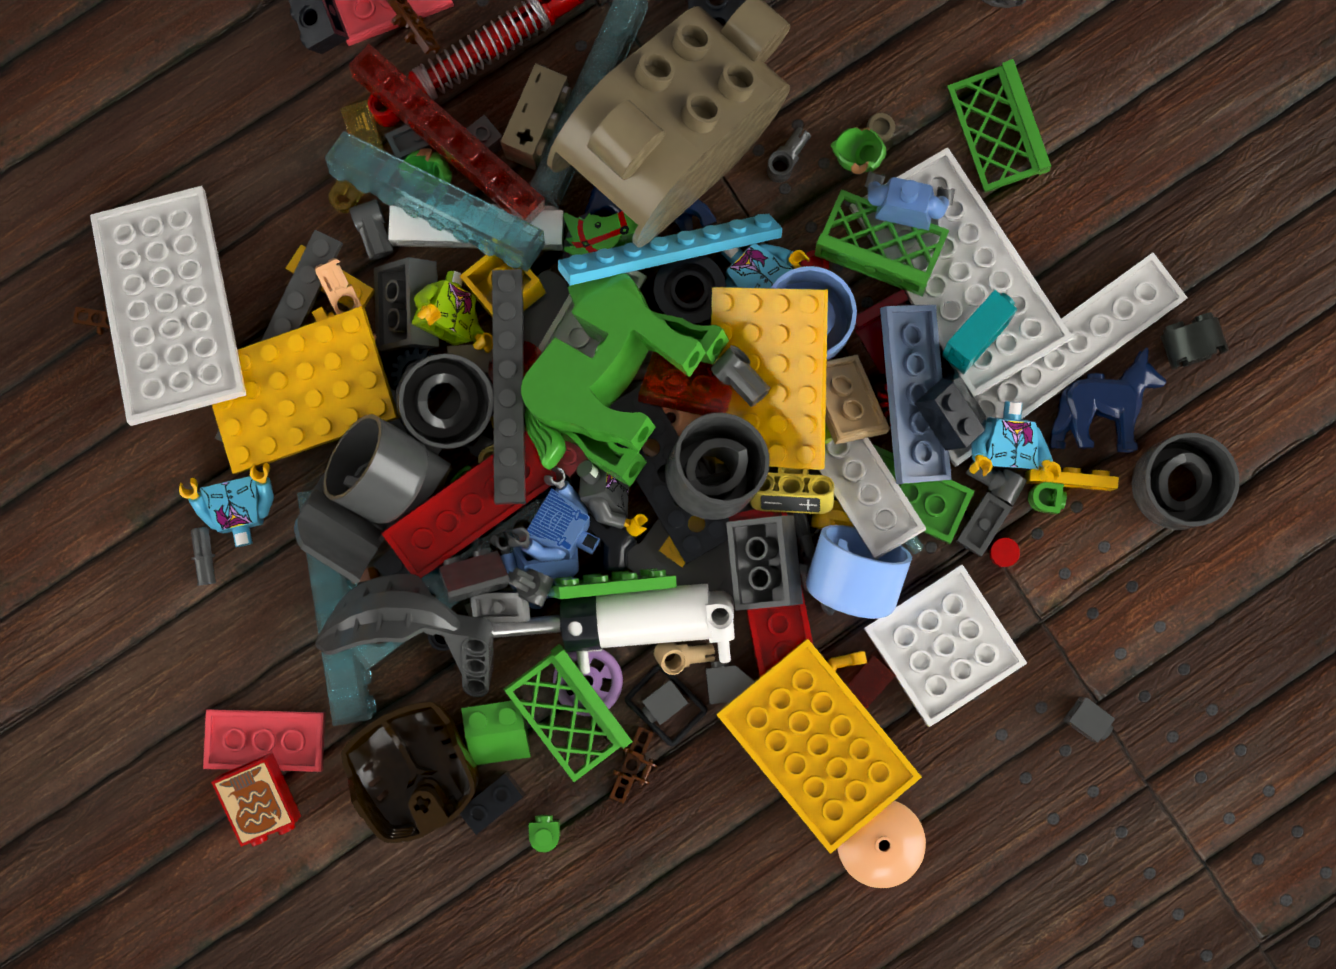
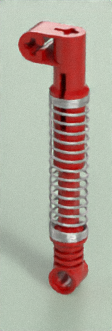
(488, 44)

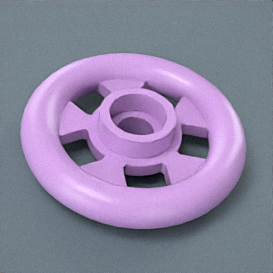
(610, 670)

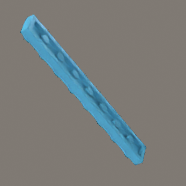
(669, 249)

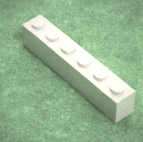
(418, 233)

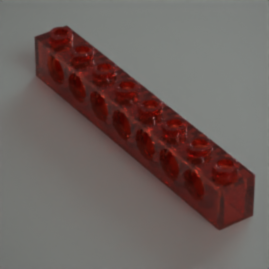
(446, 135)

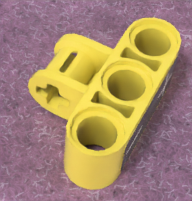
(795, 492)

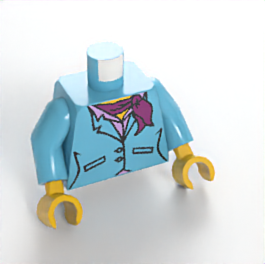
(760, 265)
(1012, 444)
(233, 504)

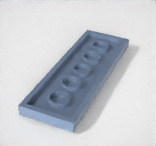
(912, 370)

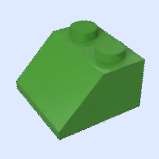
(495, 732)

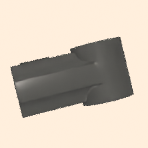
(370, 223)
(735, 370)

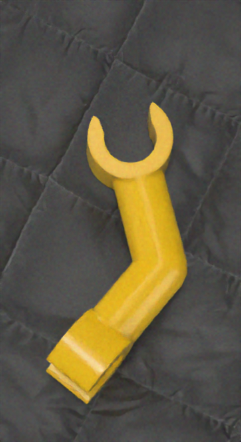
(848, 660)

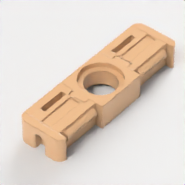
(336, 284)

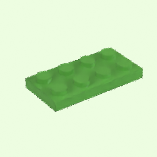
(936, 502)
(619, 583)

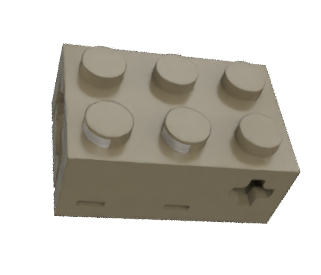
(535, 117)

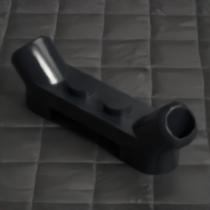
(614, 541)

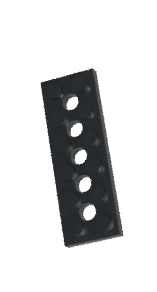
(674, 518)

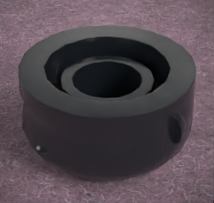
(671, 274)

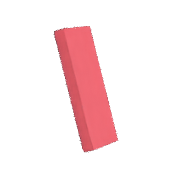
(374, 17)
(245, 735)

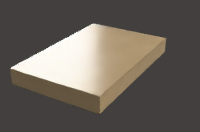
(851, 402)

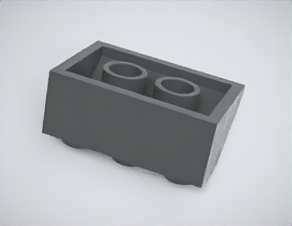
(395, 306)
(764, 562)

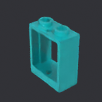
(979, 331)

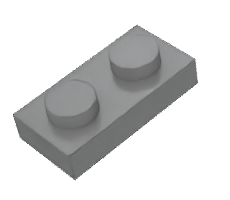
(500, 607)

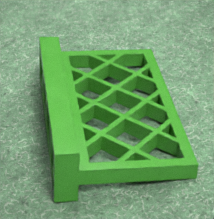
(1023, 118)
(867, 260)
(588, 697)

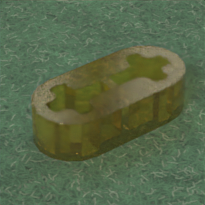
(341, 188)

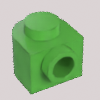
(1047, 497)
(544, 833)

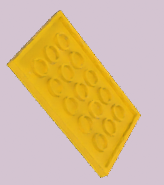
(787, 347)
(304, 390)
(818, 745)

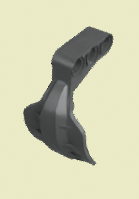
(400, 608)

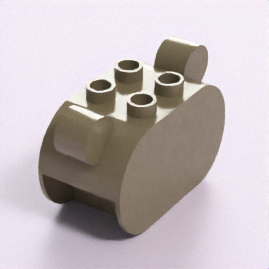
(677, 114)

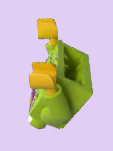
(450, 313)

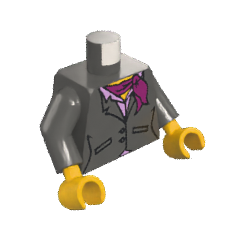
(607, 499)

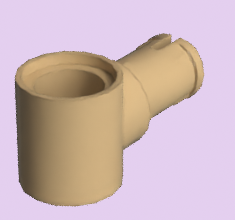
(683, 656)

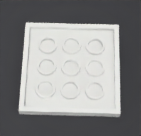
(945, 645)

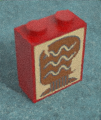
(257, 800)

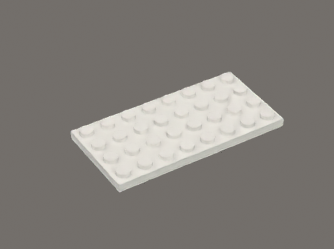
(969, 269)
(167, 306)

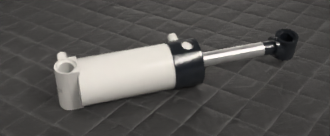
(630, 620)

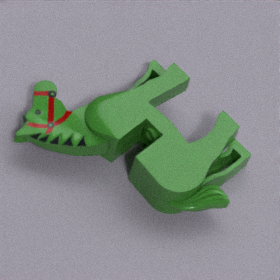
(572, 393)

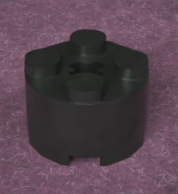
(1194, 341)

